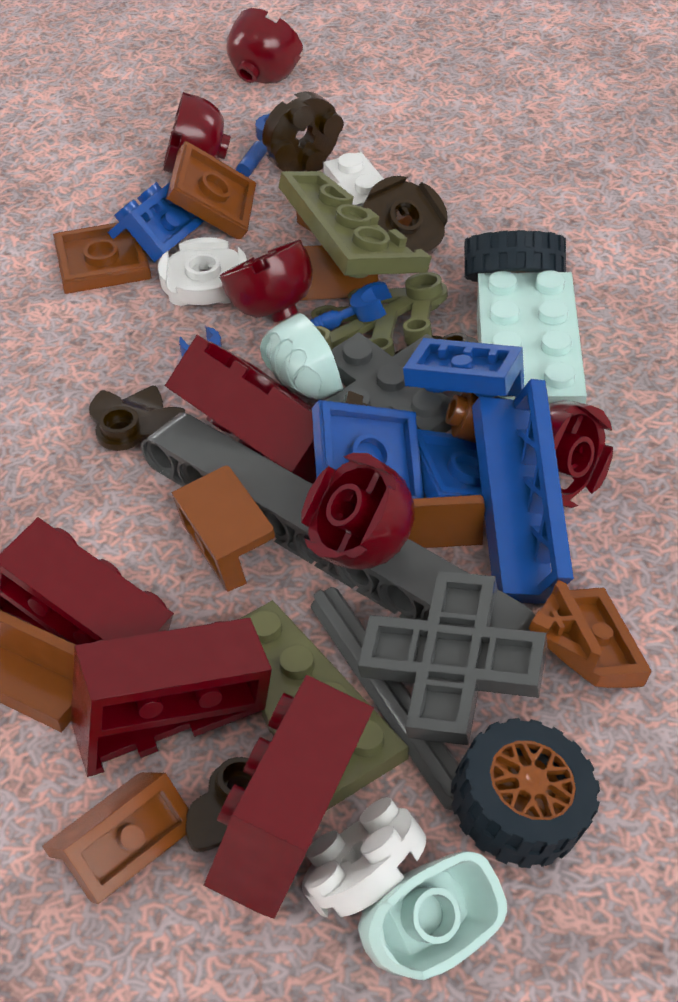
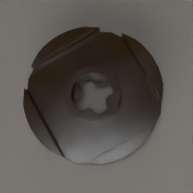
(315, 146)
(419, 202)

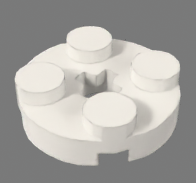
(182, 274)
(362, 861)

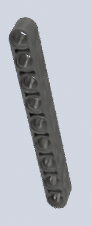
(404, 584)

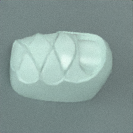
(301, 358)
(434, 917)

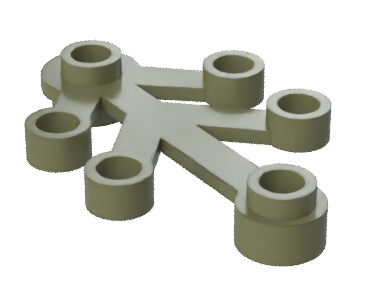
(421, 294)

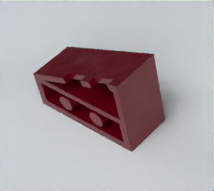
(248, 404)
(71, 592)
(162, 684)
(287, 795)

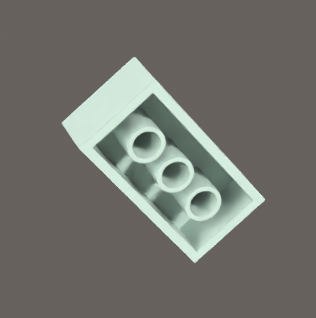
(542, 318)

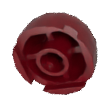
(262, 47)
(199, 124)
(270, 282)
(580, 446)
(358, 513)

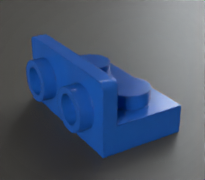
(155, 222)
(466, 367)

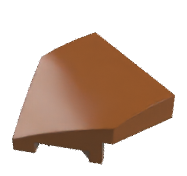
(591, 637)

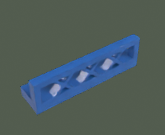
(522, 500)

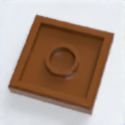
(212, 190)
(94, 260)

